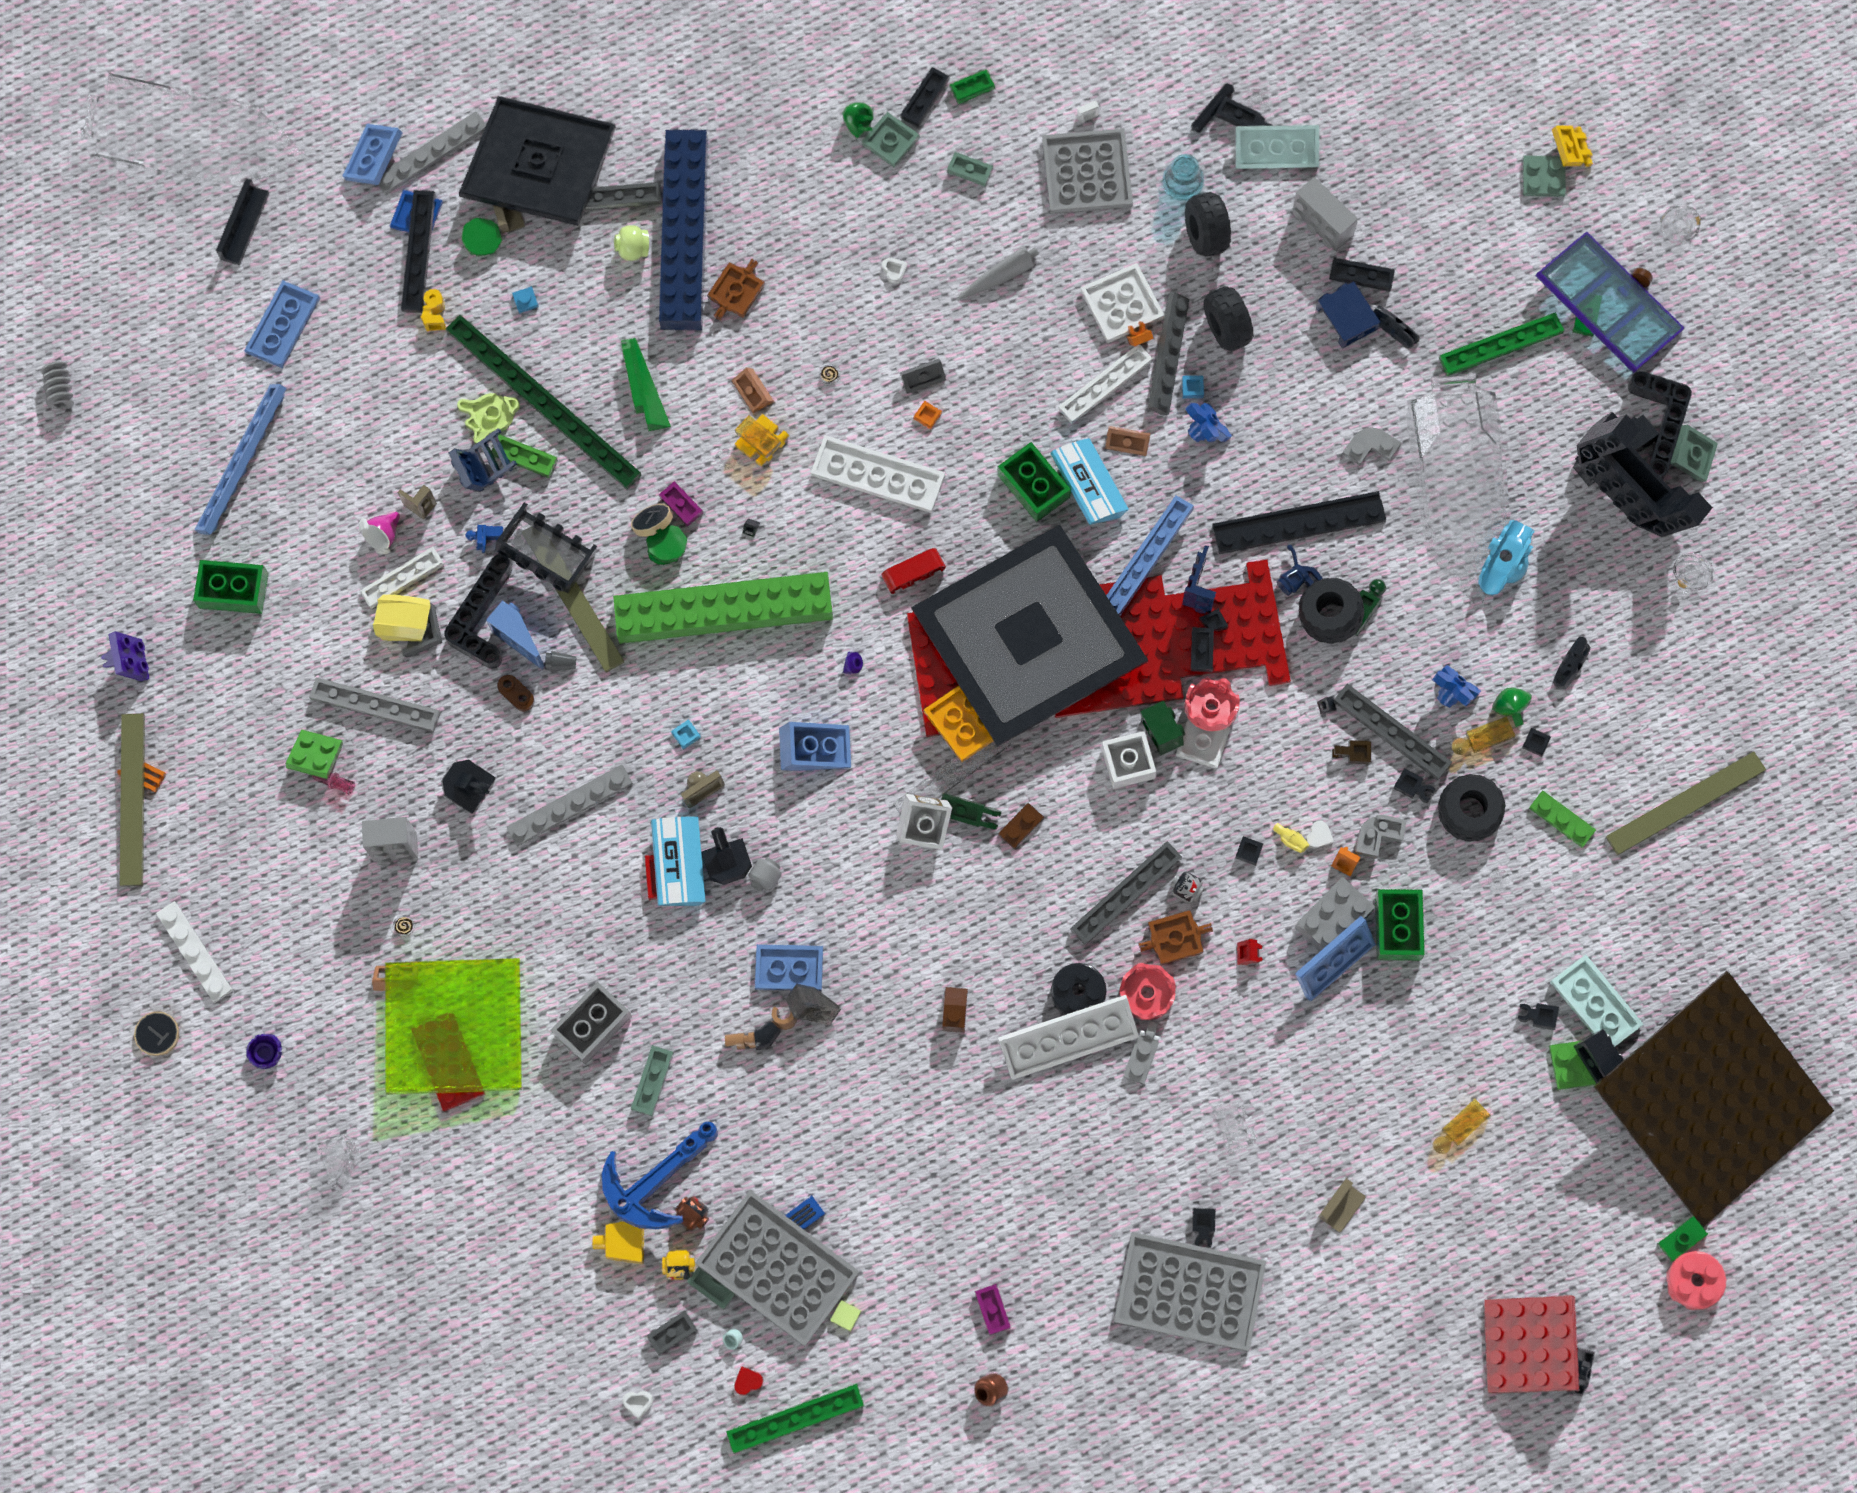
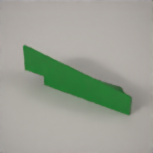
(642, 387)

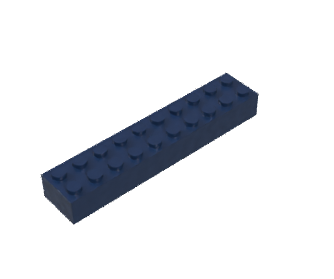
(683, 230)

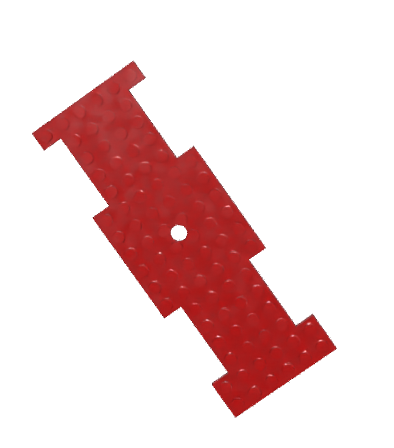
(1164, 635)

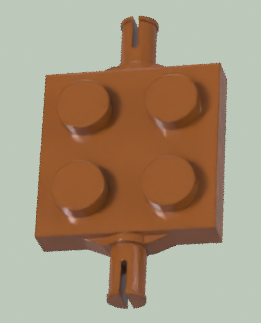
(736, 289)
(1175, 937)

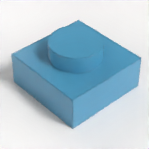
(525, 299)
(1192, 387)

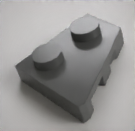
(430, 639)

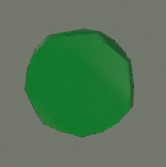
(481, 236)
(666, 545)

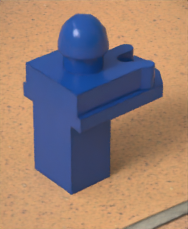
(482, 534)

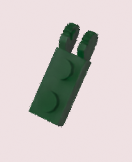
(970, 811)

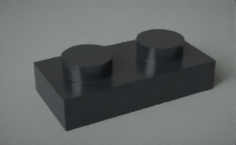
(1202, 649)

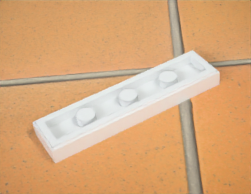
(402, 577)

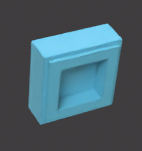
(685, 734)

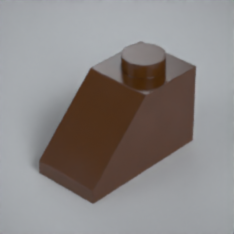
(955, 1009)

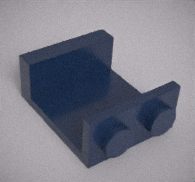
(1348, 314)

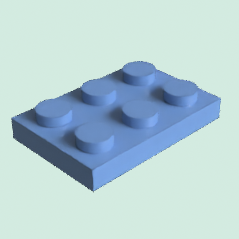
(372, 154)
(787, 965)

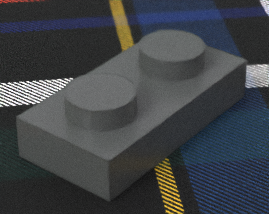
(923, 376)
(672, 1333)

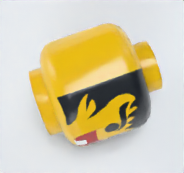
(678, 1265)

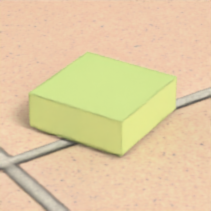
(845, 1315)

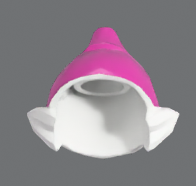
(380, 531)

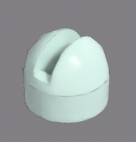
(732, 1339)

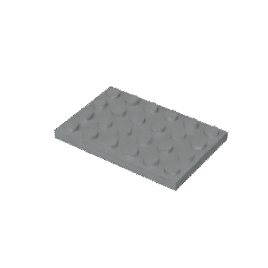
(777, 1268)
(1190, 1291)

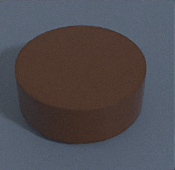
(1643, 276)

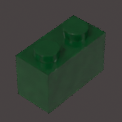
(1162, 727)

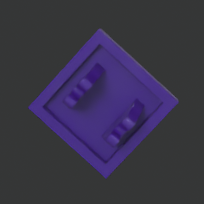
(127, 656)

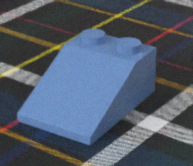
(509, 627)
(814, 746)

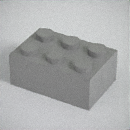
(1324, 214)
(390, 840)
(1333, 914)
(591, 1023)

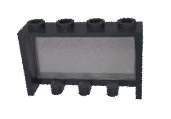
(544, 549)

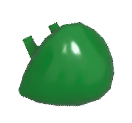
(857, 118)
(1511, 703)

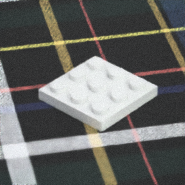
(1122, 301)

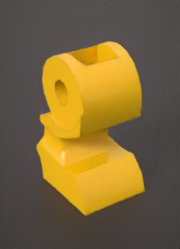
(434, 306)

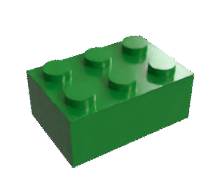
(1033, 482)
(231, 586)
(1399, 924)

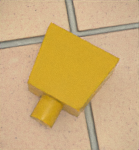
(621, 1242)

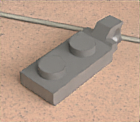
(1142, 1055)

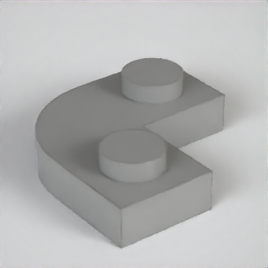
(1368, 440)
(1376, 829)

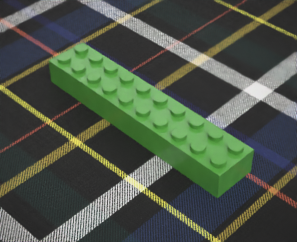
(723, 607)

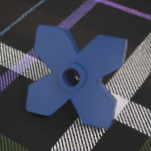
(1206, 424)
(1454, 688)

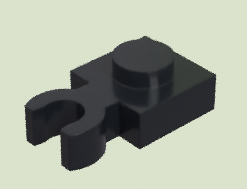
(1410, 784)
(1543, 1016)
(1204, 1222)

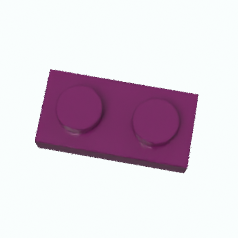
(680, 503)
(992, 1309)

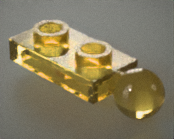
(1484, 737)
(1461, 1127)

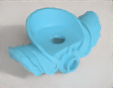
(1495, 572)

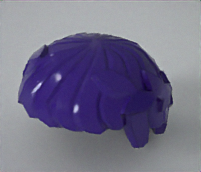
(264, 1051)

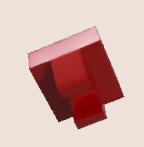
(1247, 952)

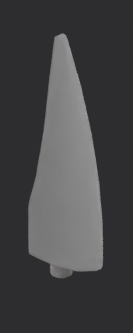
(1003, 271)

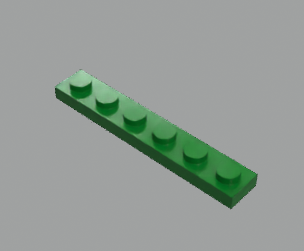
(1501, 344)
(795, 1418)

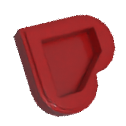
(747, 1381)

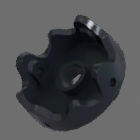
(1073, 975)

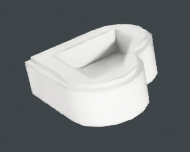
(894, 269)
(1319, 835)
(638, 1403)

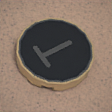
(651, 519)
(156, 1033)

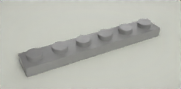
(431, 152)
(374, 704)
(569, 805)

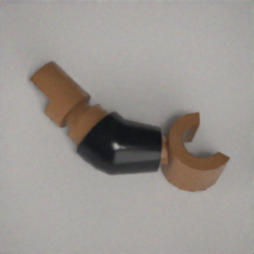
(764, 1036)

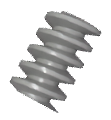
(57, 386)

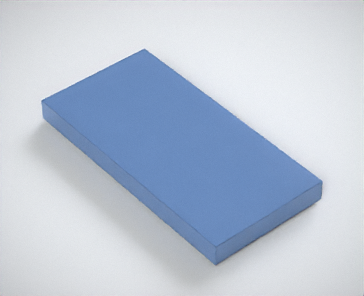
(282, 324)
(1335, 958)

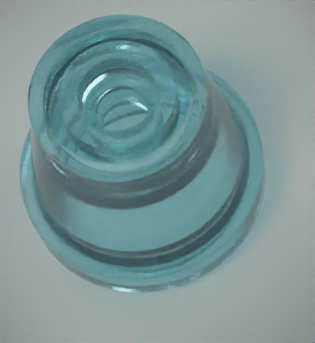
(1180, 184)

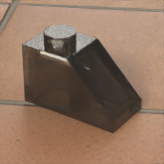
(812, 1005)

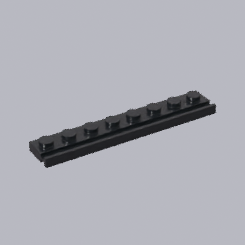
(1299, 522)

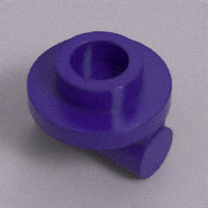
(853, 663)

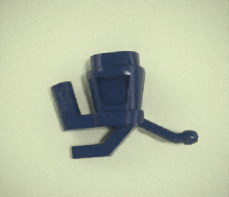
(1292, 579)

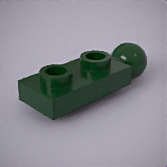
(1370, 601)

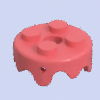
(1216, 693)
(1158, 980)
(1685, 1292)

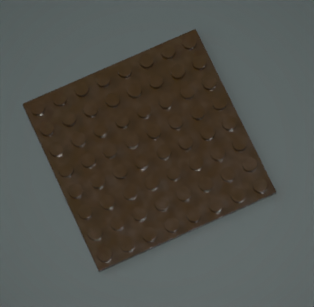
(1714, 1098)

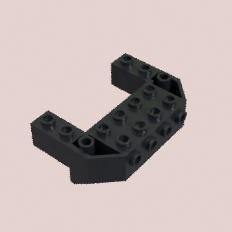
(1632, 483)

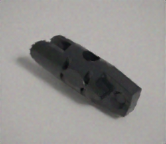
(1396, 328)
(1572, 663)

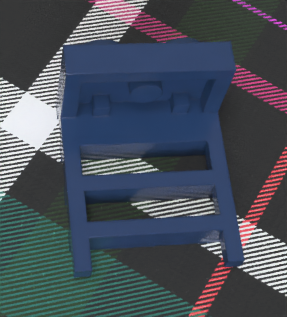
(472, 468)
(1194, 596)

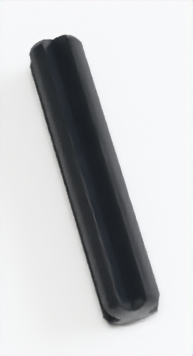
(1212, 107)

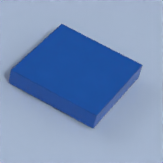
(402, 214)

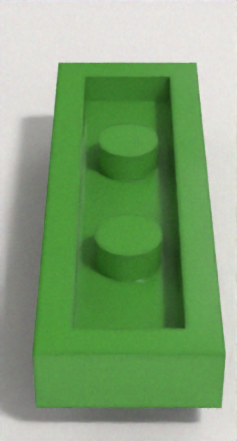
(527, 456)
(1562, 819)

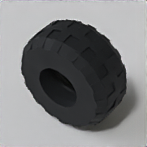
(1207, 224)
(1228, 318)
(1334, 628)
(1467, 827)

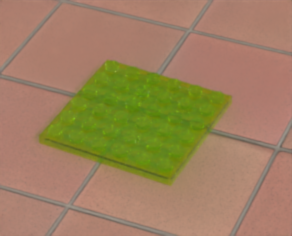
(452, 1026)

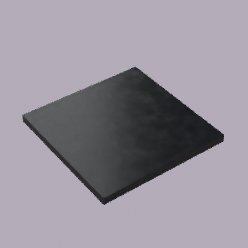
(537, 160)

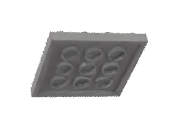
(1087, 171)

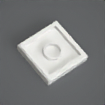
(1203, 745)

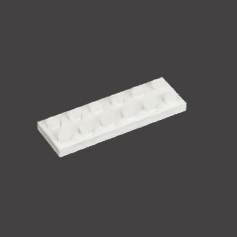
(878, 474)
(1068, 1037)

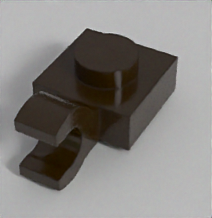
(1357, 752)

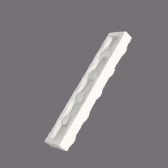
(1105, 384)
(194, 952)

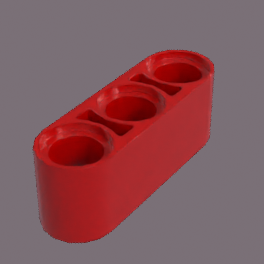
(913, 569)

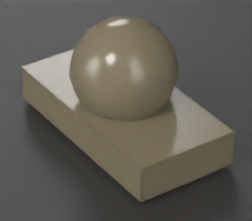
(701, 787)

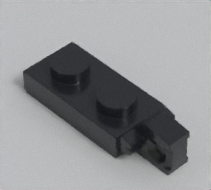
(1239, 114)

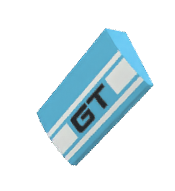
(1089, 481)
(678, 861)

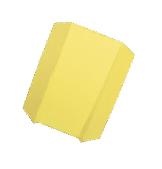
(401, 618)

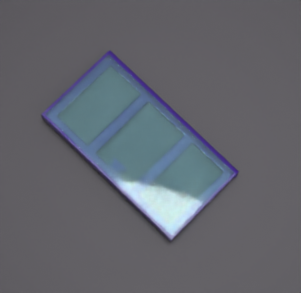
(1610, 302)

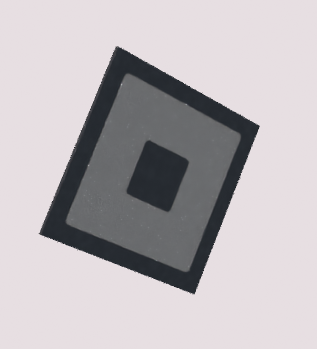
(1029, 635)

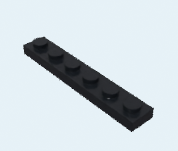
(418, 251)

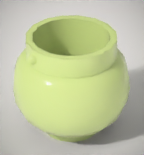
(632, 243)

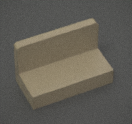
(508, 219)
(421, 503)
(1342, 1206)

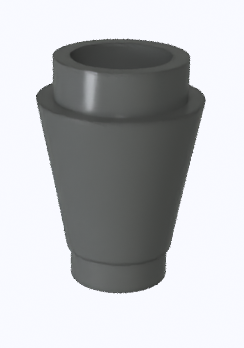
(559, 661)

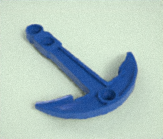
(638, 1193)

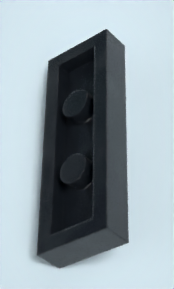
(924, 97)
(1362, 274)

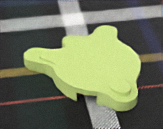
(488, 414)

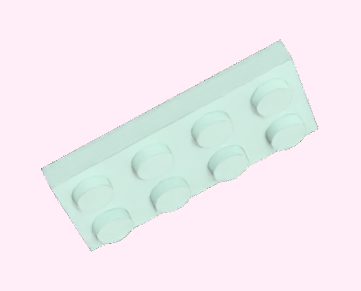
(1277, 146)
(1596, 1000)

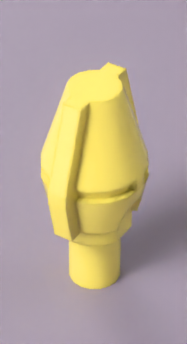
(1291, 838)

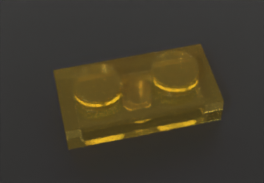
(757, 436)

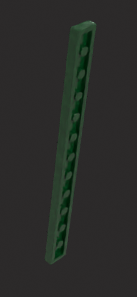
(543, 402)

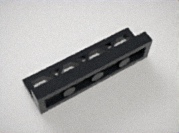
(242, 223)

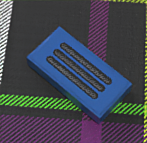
(806, 1213)

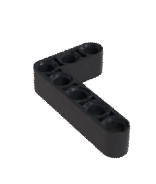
(1668, 423)
(477, 611)

